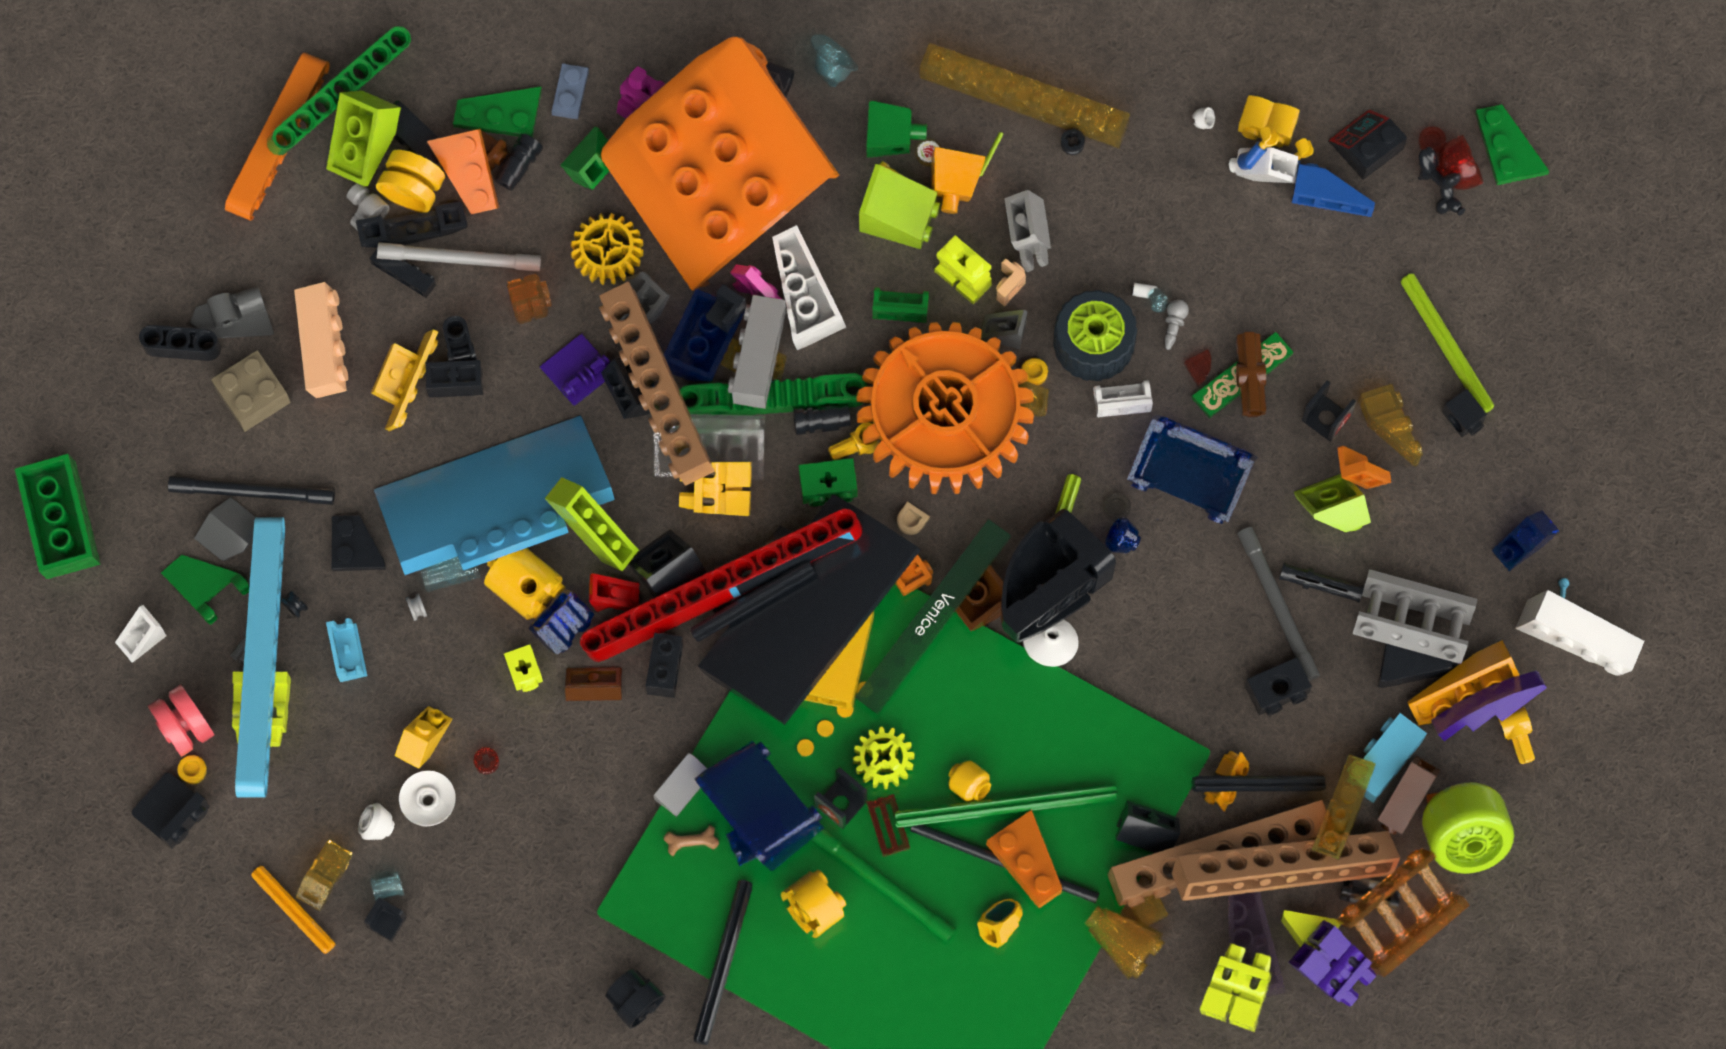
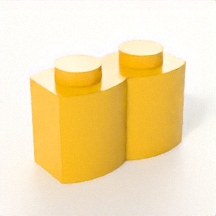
(1263, 112)

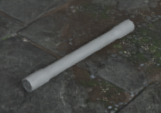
(400, 252)

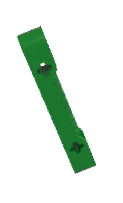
(781, 398)

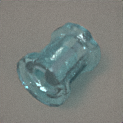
(387, 886)

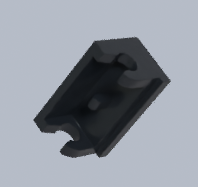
(454, 378)
(1147, 828)

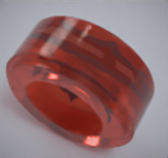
(1433, 138)

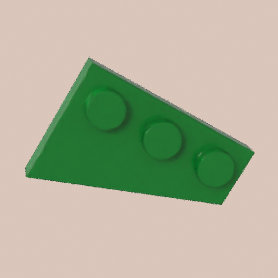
(500, 113)
(1507, 147)

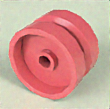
(181, 720)

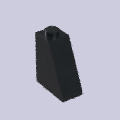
(1407, 666)

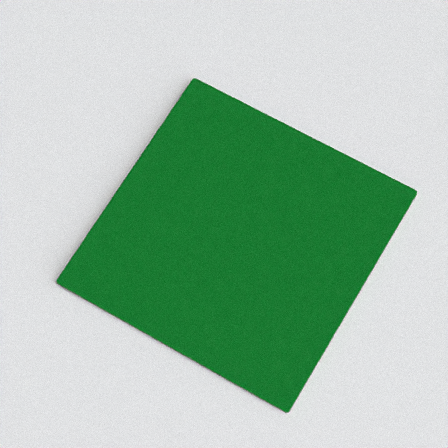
(879, 969)

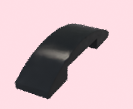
(412, 228)

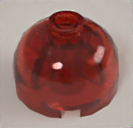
(1457, 157)

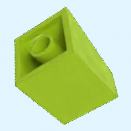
(898, 208)

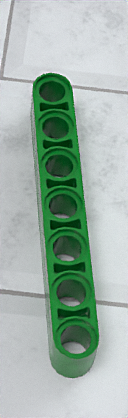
(330, 98)

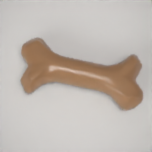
(676, 842)

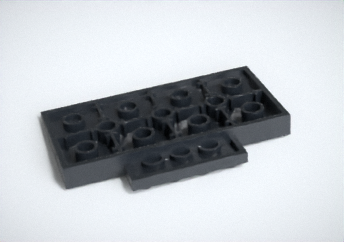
(792, 640)

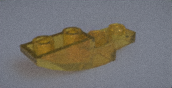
(1344, 807)

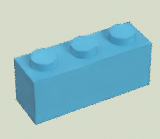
(1391, 752)

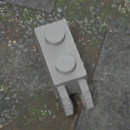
(1028, 228)

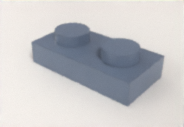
(570, 91)

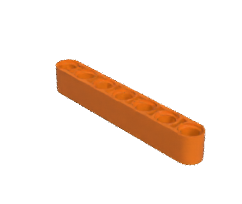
(261, 163)

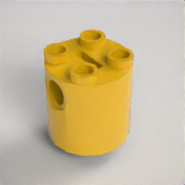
(516, 575)

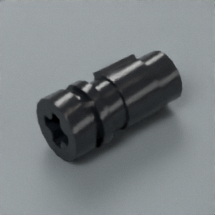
(516, 165)
(825, 418)

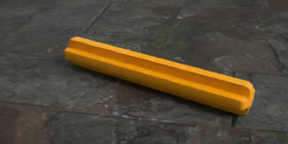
(293, 909)

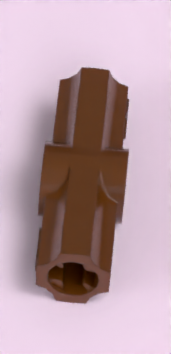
(1251, 374)

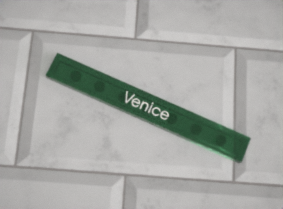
(933, 617)

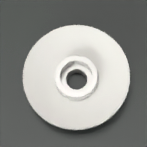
(1053, 651)
(423, 785)

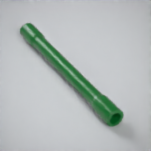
(931, 920)

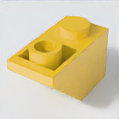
(422, 736)

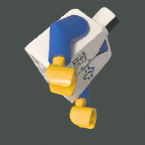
(1267, 163)

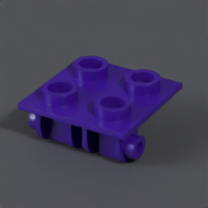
(576, 369)

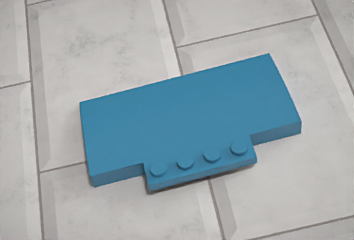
(490, 498)

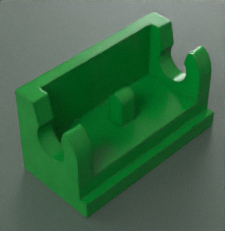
(900, 306)

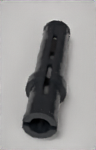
(1289, 574)

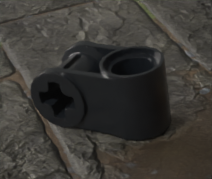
(458, 346)

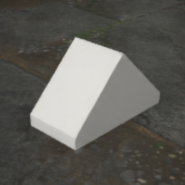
(140, 634)

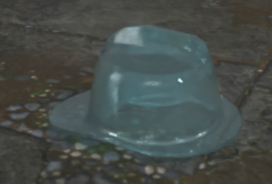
(832, 60)

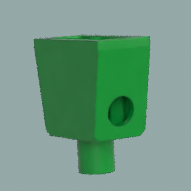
(891, 130)

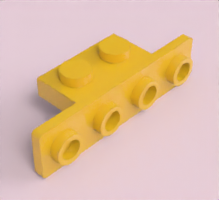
(400, 375)

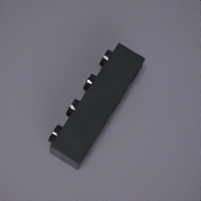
(406, 274)

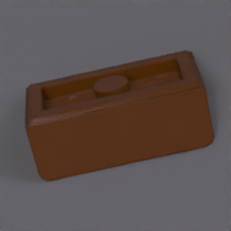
(593, 684)

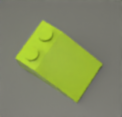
(361, 135)

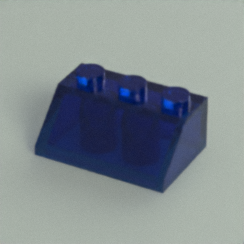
(696, 343)

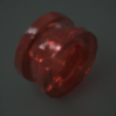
(479, 757)

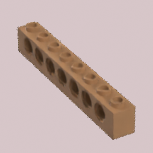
(695, 462)
(1282, 866)
(1132, 893)

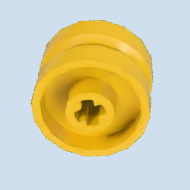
(410, 181)

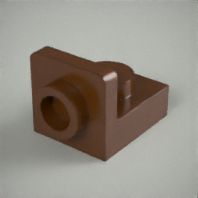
(495, 150)

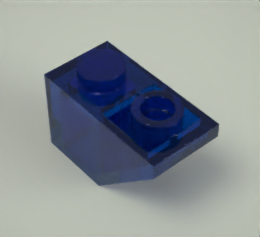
(1525, 540)

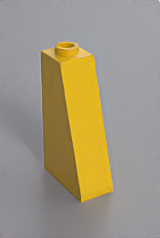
(842, 678)

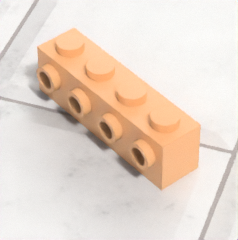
(321, 340)

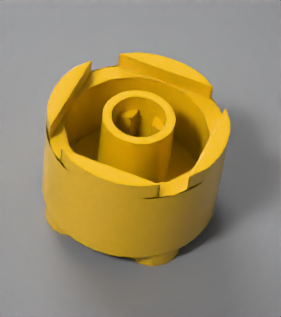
(814, 903)

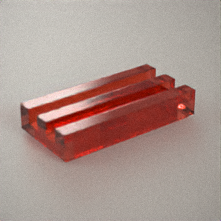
(881, 802)

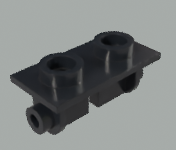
(1356, 889)

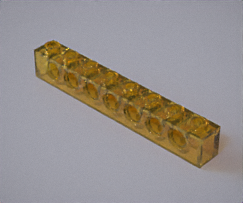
(1024, 95)

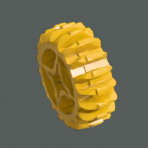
(609, 226)

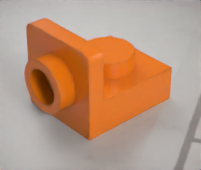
(915, 576)

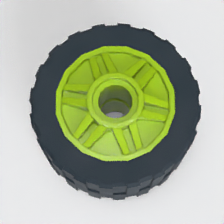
(1095, 335)

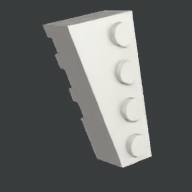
(805, 291)
(1579, 632)

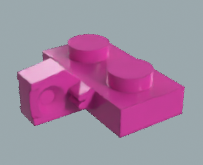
(750, 282)

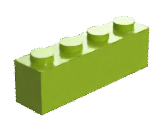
(591, 524)

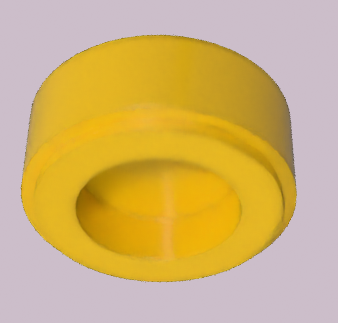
(1036, 370)
(192, 769)

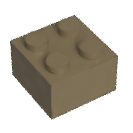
(250, 391)

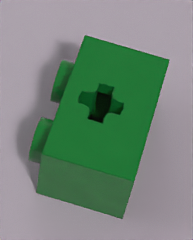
(839, 472)

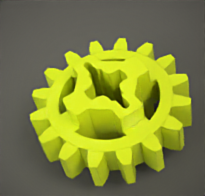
(874, 750)

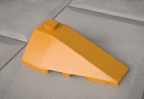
(1474, 674)

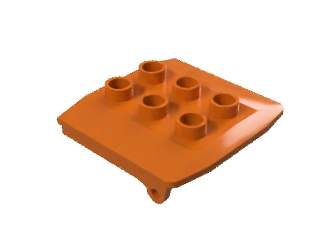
(715, 159)

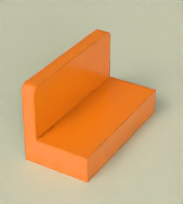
(1358, 470)

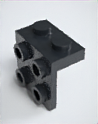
(170, 810)

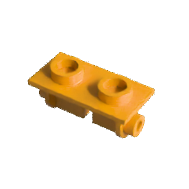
(1230, 765)

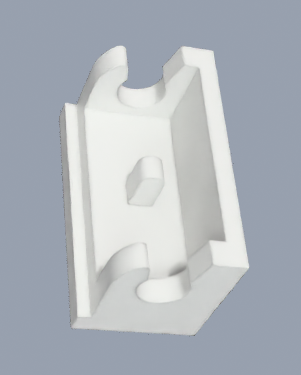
(1123, 399)

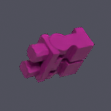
(636, 91)

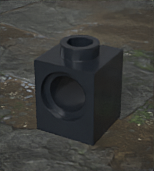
(1465, 414)

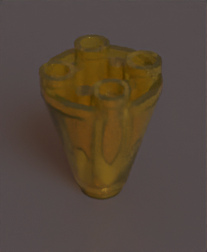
(1124, 940)

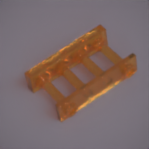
(1427, 922)

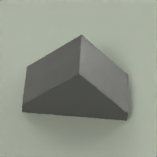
(1005, 326)

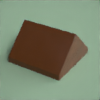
(983, 601)

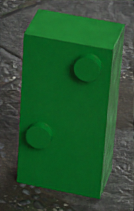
(57, 516)

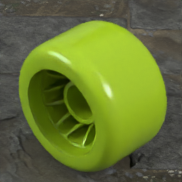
(1468, 827)

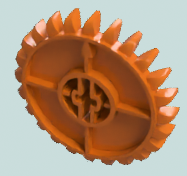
(946, 372)

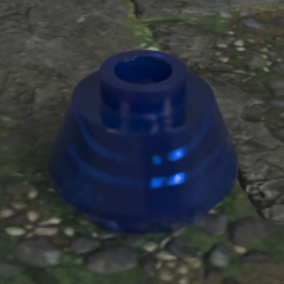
(1122, 536)

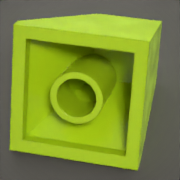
(1335, 503)

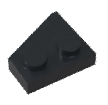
(353, 546)

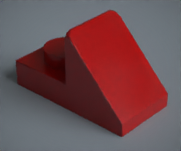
(612, 593)

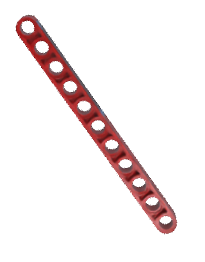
(707, 584)

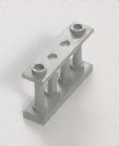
(1421, 598)

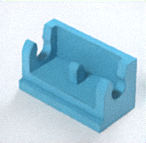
(346, 650)

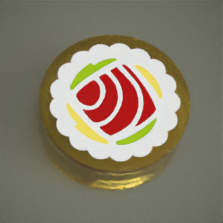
(924, 152)

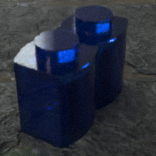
(561, 622)

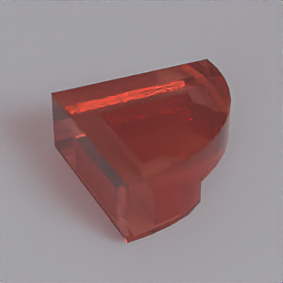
(1199, 367)

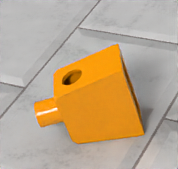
(954, 176)

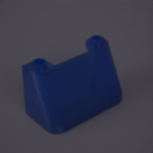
(1192, 467)
(760, 804)

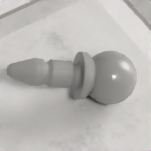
(1177, 311)

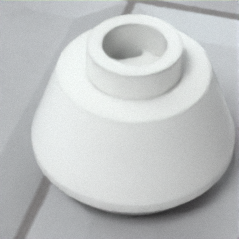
(375, 823)

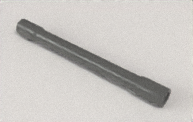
(1254, 552)

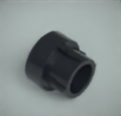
(634, 997)

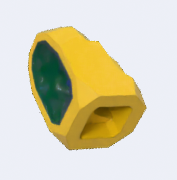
(1000, 922)

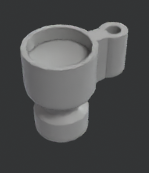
(368, 204)

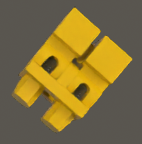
(732, 501)

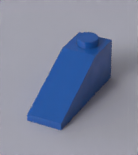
(1325, 190)

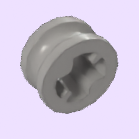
(416, 607)

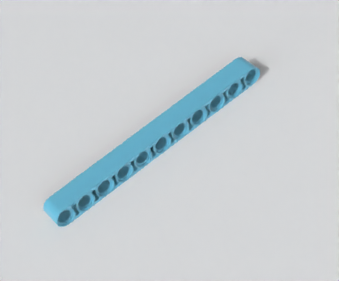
(260, 658)

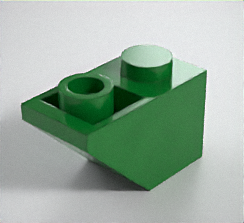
(585, 161)

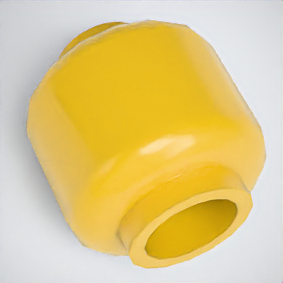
(969, 781)

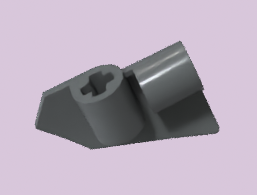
(234, 315)

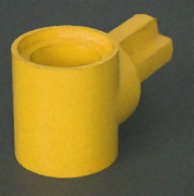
(853, 444)
(1517, 728)

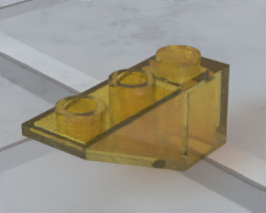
(1386, 418)

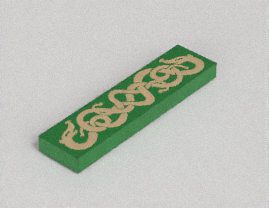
(1224, 387)

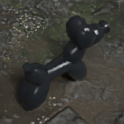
(1429, 162)

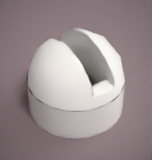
(1204, 118)

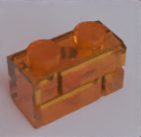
(529, 298)

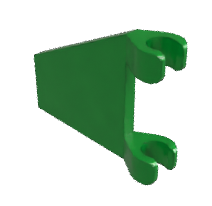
(201, 582)

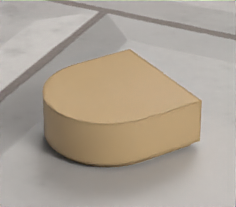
(911, 519)

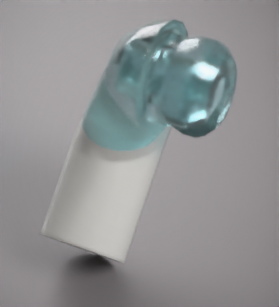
(1152, 292)

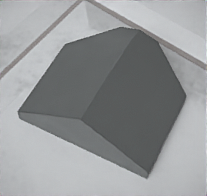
(650, 294)
(227, 530)

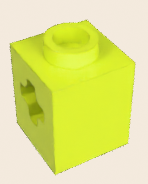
(523, 657)

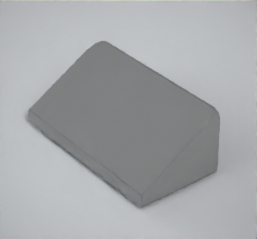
(680, 785)

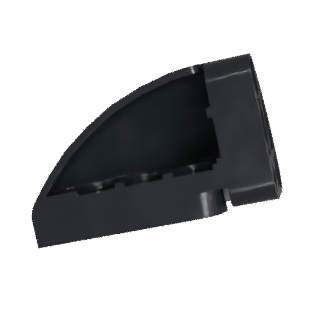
(1052, 575)

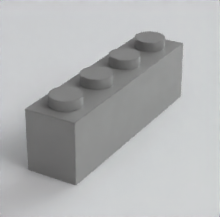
(758, 351)

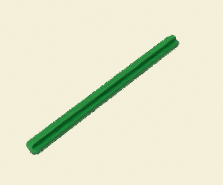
(1005, 805)

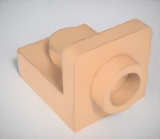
(1008, 287)

